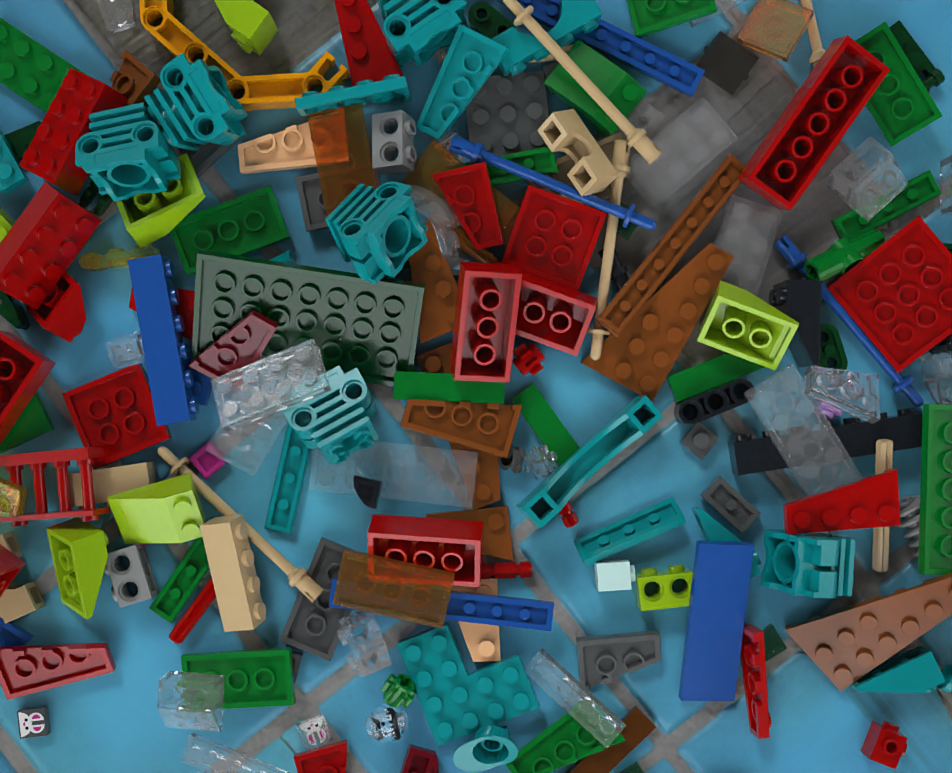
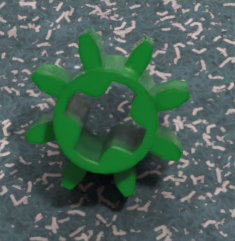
(399, 690)

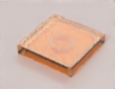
(775, 27)

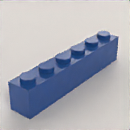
(162, 339)

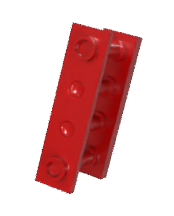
(61, 460)

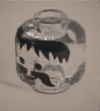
(386, 723)

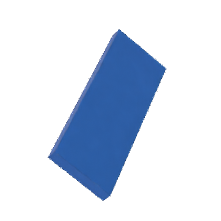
(715, 620)

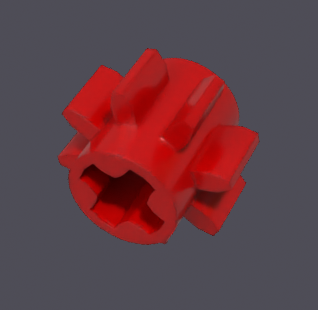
(528, 359)

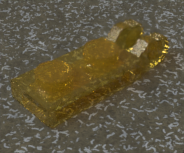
(115, 258)

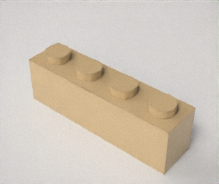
(233, 572)

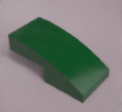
(13, 311)

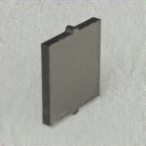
(726, 63)

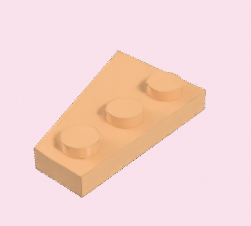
(481, 639)

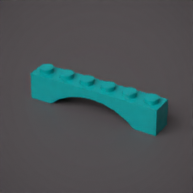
(571, 475)

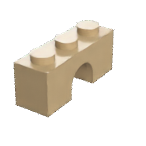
(567, 133)
(18, 599)

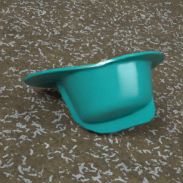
(487, 750)

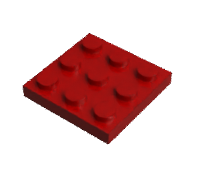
(554, 237)
(116, 414)

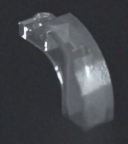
(441, 216)

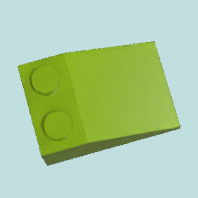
(249, 23)
(156, 214)
(746, 326)
(159, 512)
(78, 562)

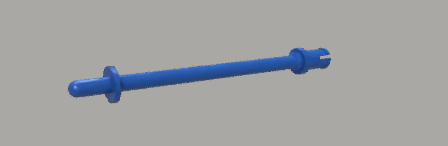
(477, 153)
(796, 260)

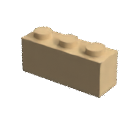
(112, 481)

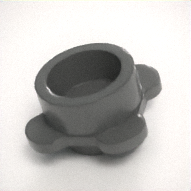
(514, 459)

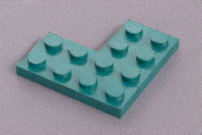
(462, 701)

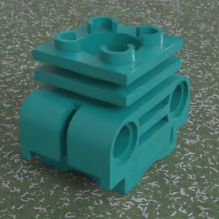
(420, 27)
(195, 105)
(127, 153)
(377, 229)
(336, 419)
(808, 563)

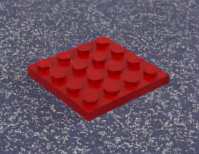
(901, 294)

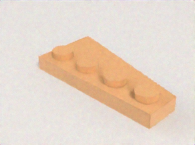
(278, 151)

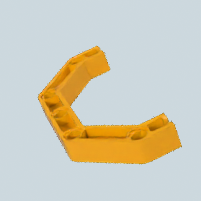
(261, 91)

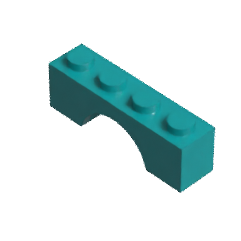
(574, 18)

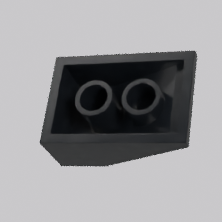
(802, 303)

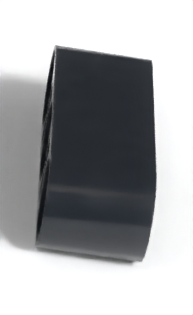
(700, 402)

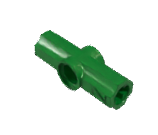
(843, 255)

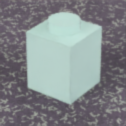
(614, 574)

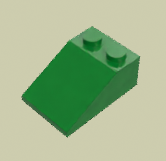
(608, 77)

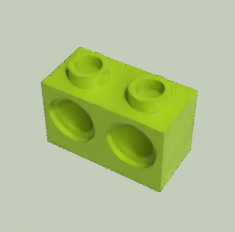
(664, 595)

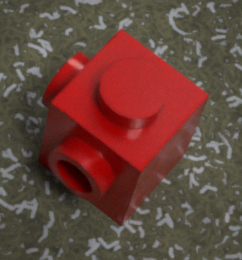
(884, 744)

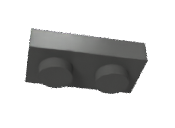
(730, 504)

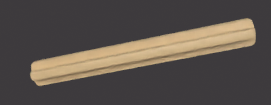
(881, 535)

